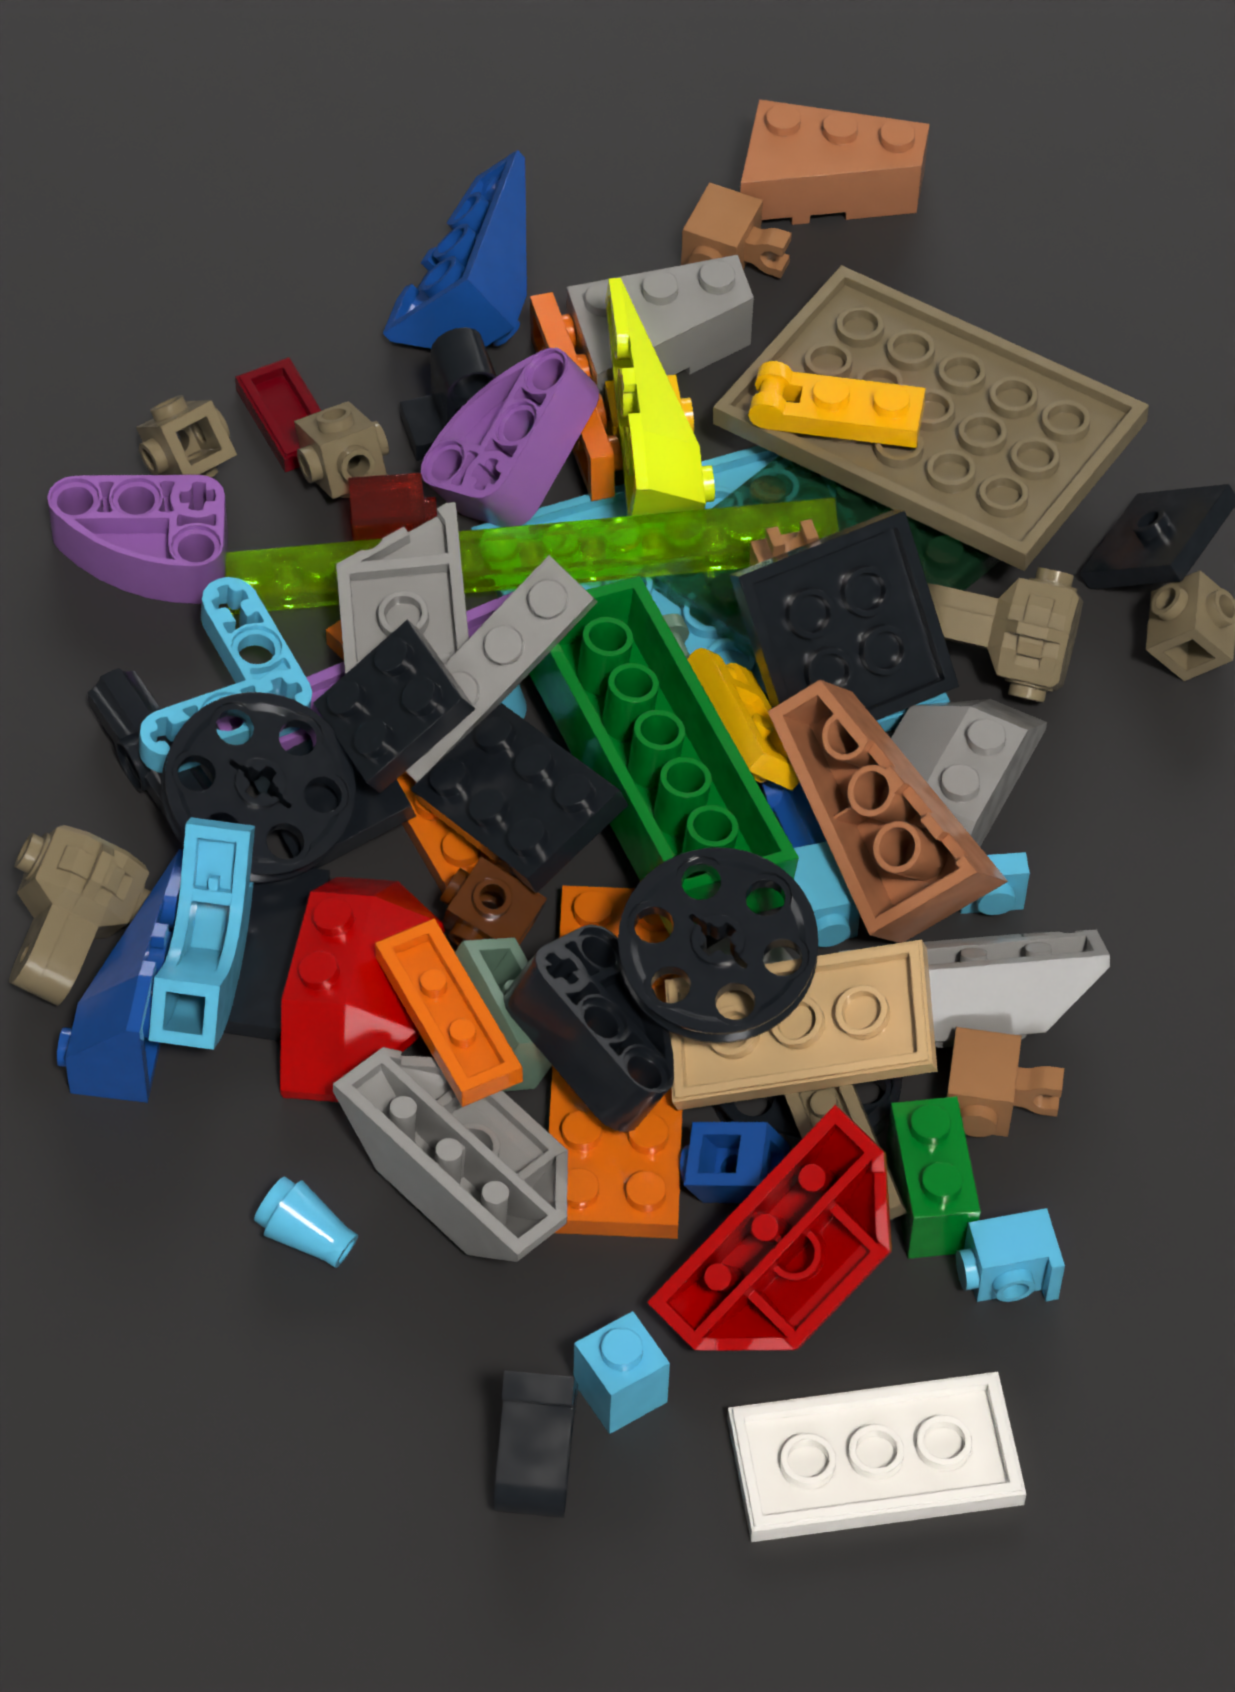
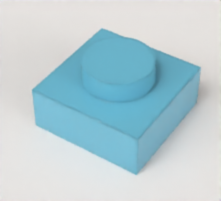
(1011, 894)

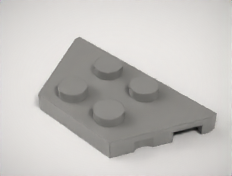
(405, 578)

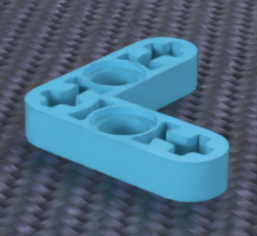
(277, 676)

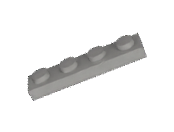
(510, 647)

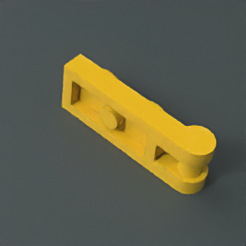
(836, 406)
(745, 715)

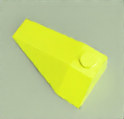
(655, 437)

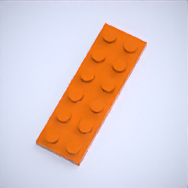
(616, 1178)

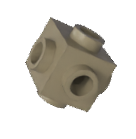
(202, 434)
(340, 446)
(1191, 626)

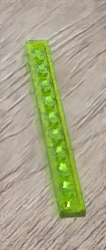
(584, 548)

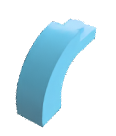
(209, 936)

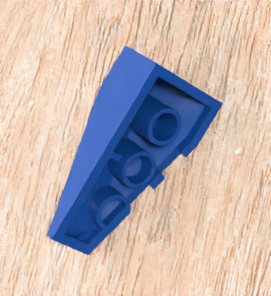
(476, 269)
(109, 1042)

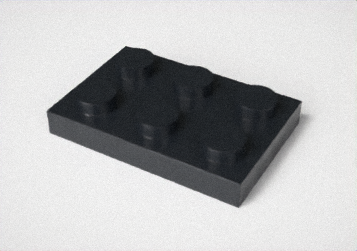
(519, 797)

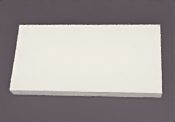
(875, 1456)

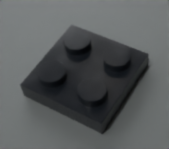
(394, 706)

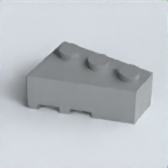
(688, 312)

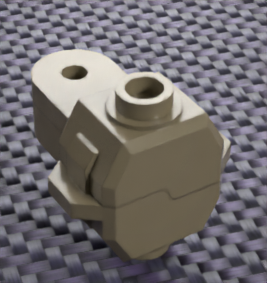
(1024, 630)
(76, 893)

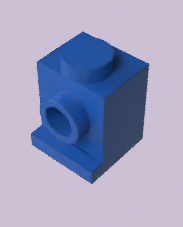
(722, 1146)

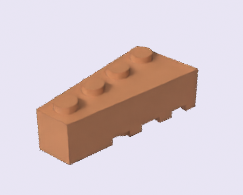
(882, 820)

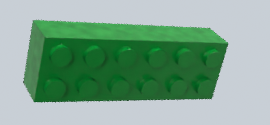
(653, 733)

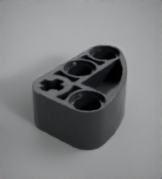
(591, 1028)

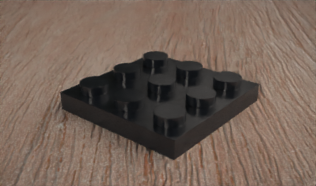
(848, 615)

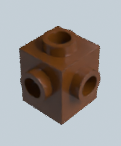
(489, 905)

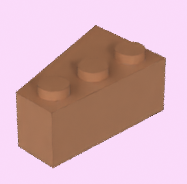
(833, 162)

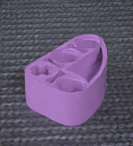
(512, 439)
(143, 531)

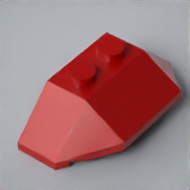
(336, 993)
(787, 1247)

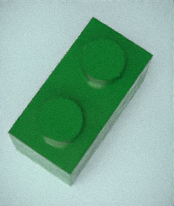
(932, 1175)

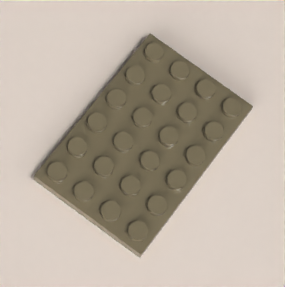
(1002, 430)

